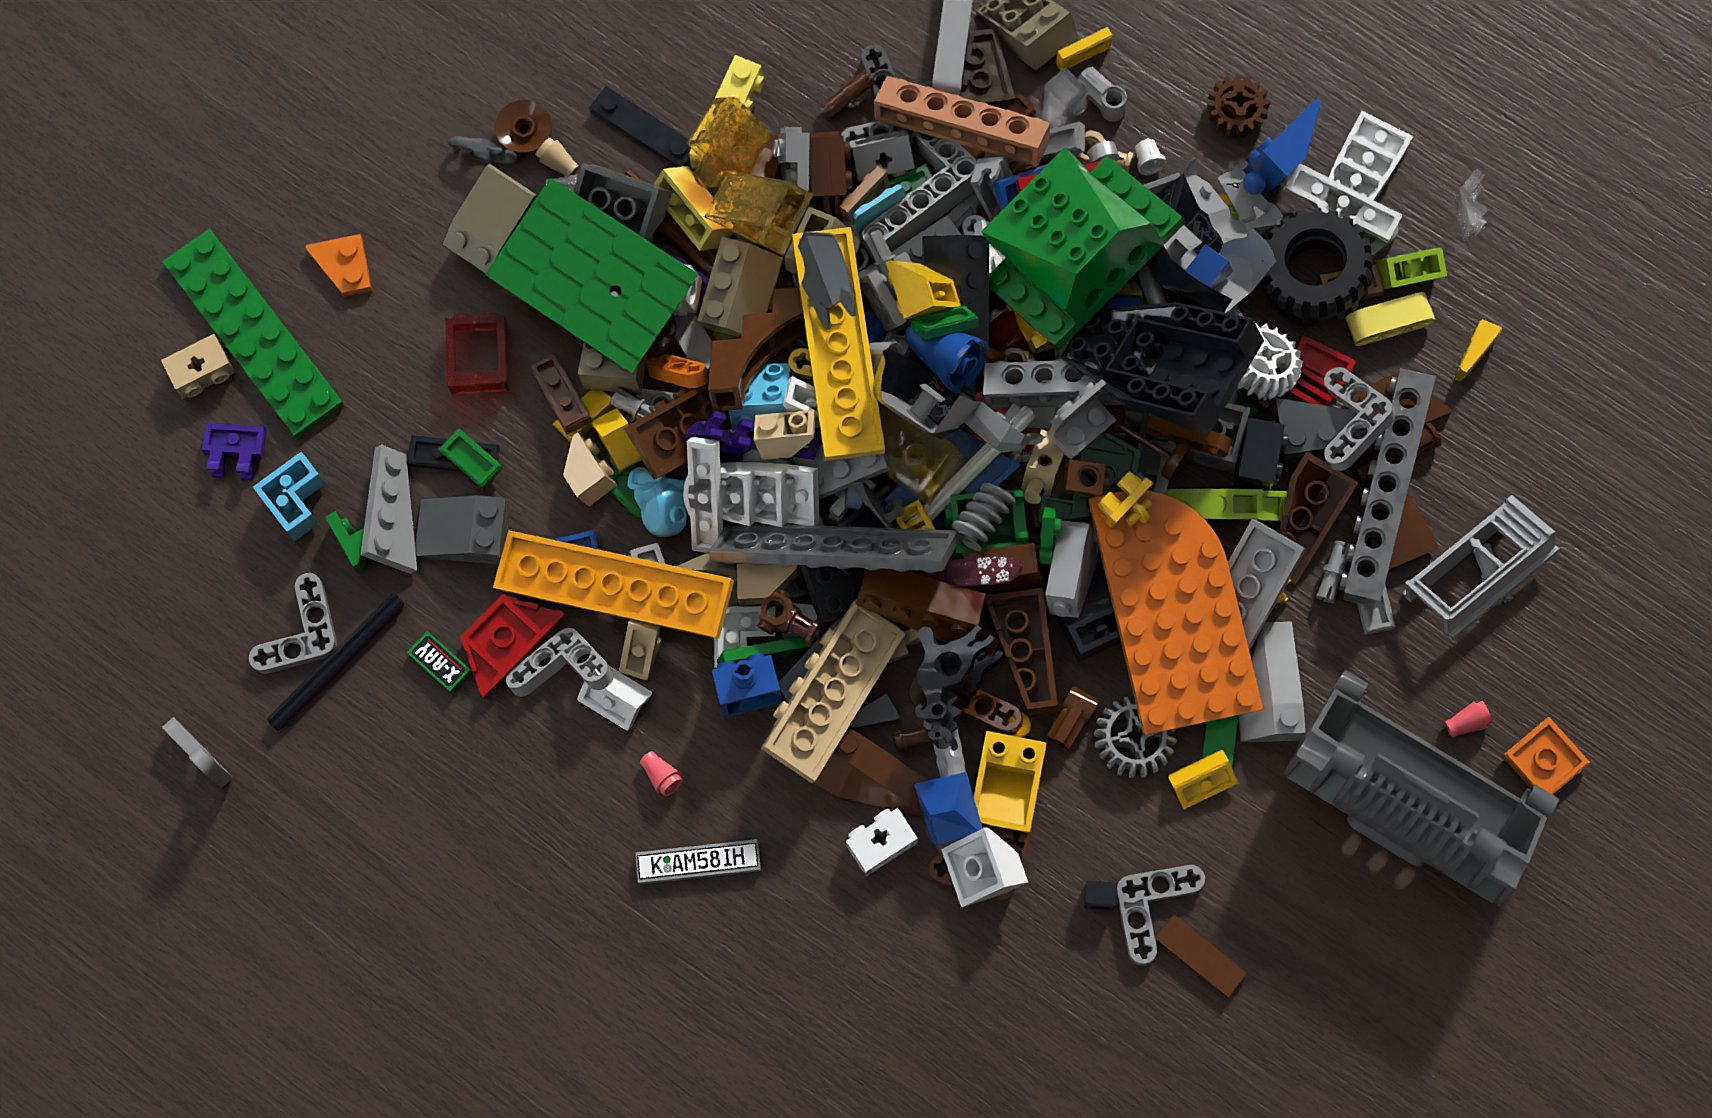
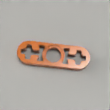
(678, 371)

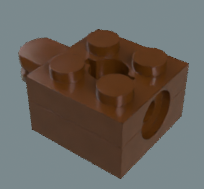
(828, 169)

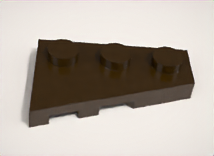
(986, 70)

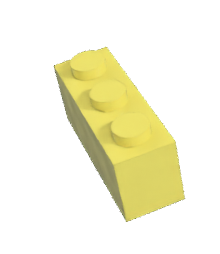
(688, 207)

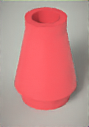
(1470, 719)
(661, 774)

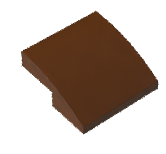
(1413, 535)

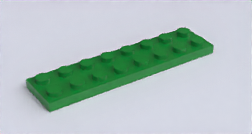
(253, 333)

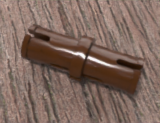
(848, 93)

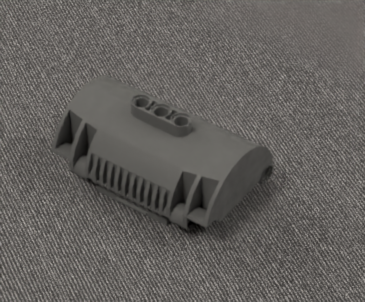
(1418, 796)

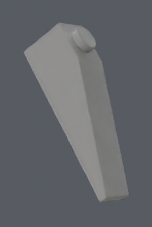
(1278, 686)

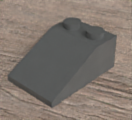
(462, 529)

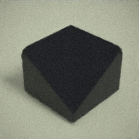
(1100, 895)

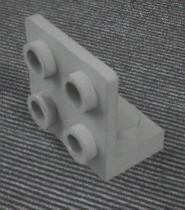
(877, 292)
(1080, 421)

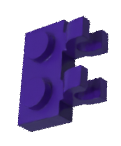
(730, 440)
(234, 441)

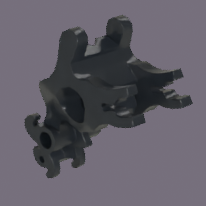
(949, 674)

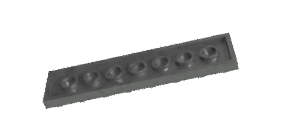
(835, 547)

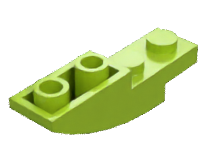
(1233, 503)

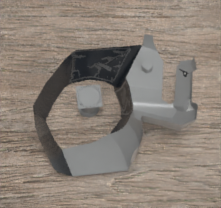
(1211, 224)
(943, 411)

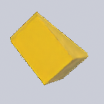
(615, 439)

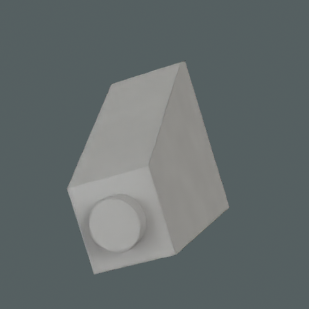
(1071, 569)

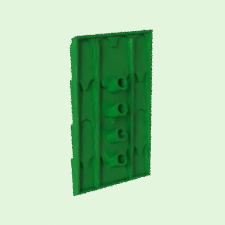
(568, 260)

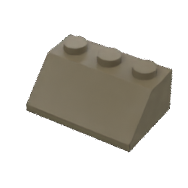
(738, 286)

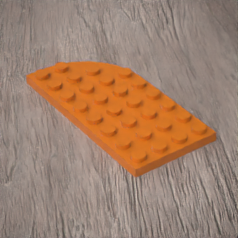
(1176, 616)

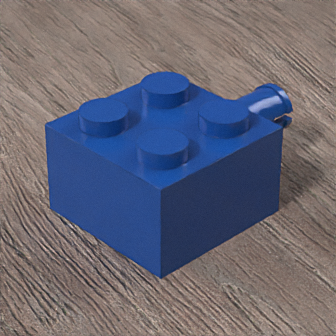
(746, 685)

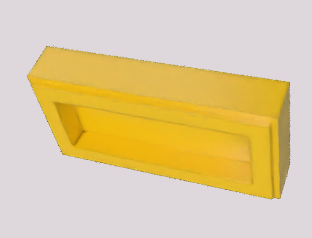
(1084, 49)

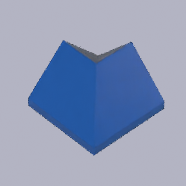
(948, 808)

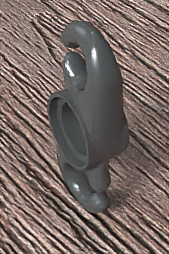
(482, 150)

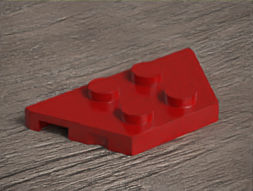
(505, 638)

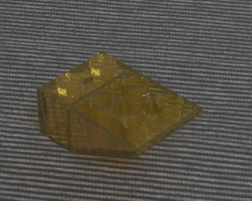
(760, 209)

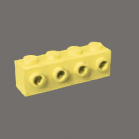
(741, 81)

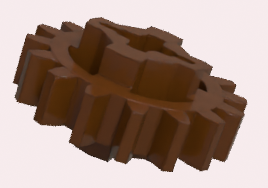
(1227, 109)

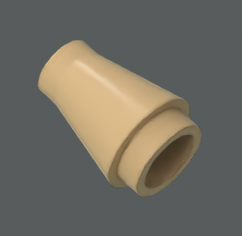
(556, 157)

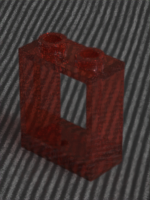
(484, 380)

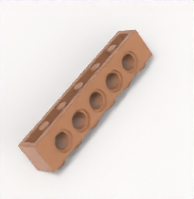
(962, 121)

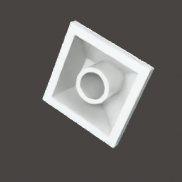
(983, 867)

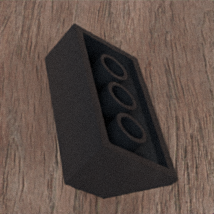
(967, 264)

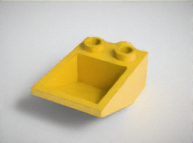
(1007, 780)

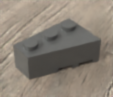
(1313, 428)

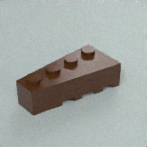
(921, 602)
(1026, 639)

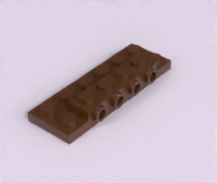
(663, 432)

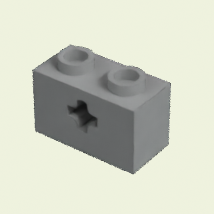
(895, 146)

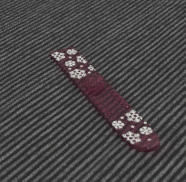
(977, 571)

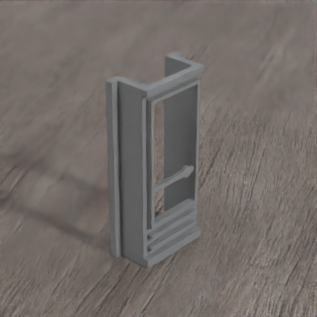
(1519, 526)

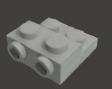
(793, 149)

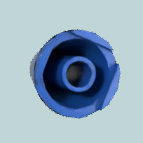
(953, 357)

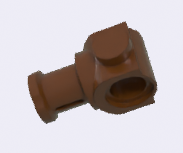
(790, 619)

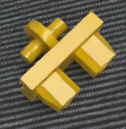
(1134, 488)

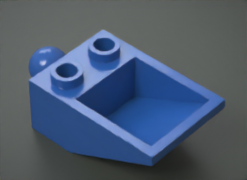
(1279, 157)

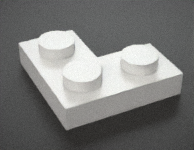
(737, 626)

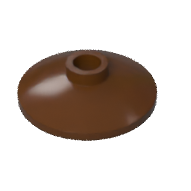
(522, 115)

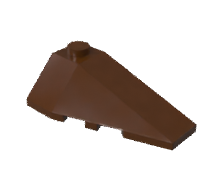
(870, 775)

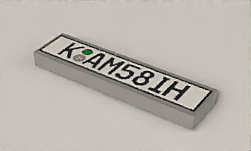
(698, 861)

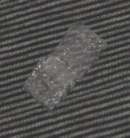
(1468, 210)

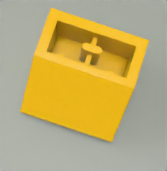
(921, 289)

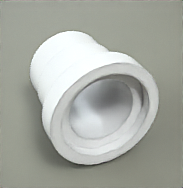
(1149, 157)

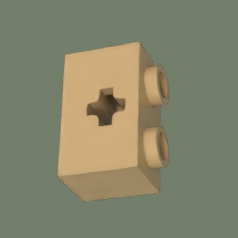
(183, 366)

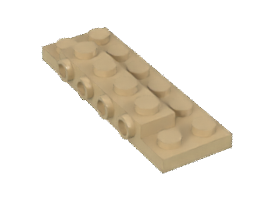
(831, 691)

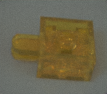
(713, 141)

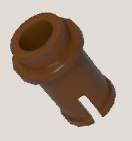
(910, 738)

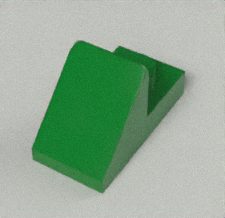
(350, 543)

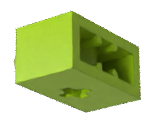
(1412, 268)

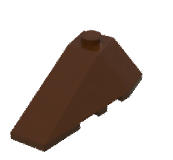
(1313, 505)

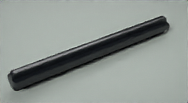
(335, 662)

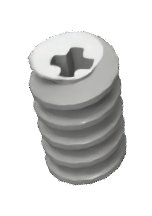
(980, 514)

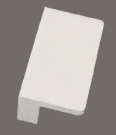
(618, 701)

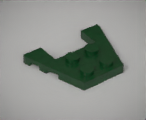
(1107, 450)

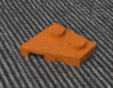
(343, 263)

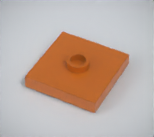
(1546, 757)

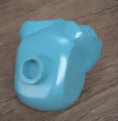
(659, 501)

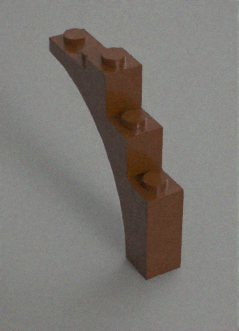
(763, 335)

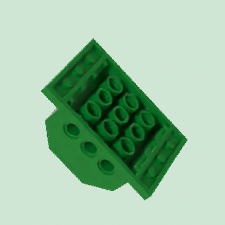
(1074, 243)

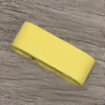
(1390, 318)

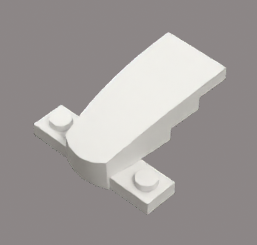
(1357, 177)
(744, 493)

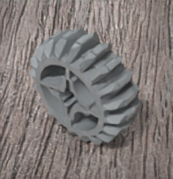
(1122, 740)

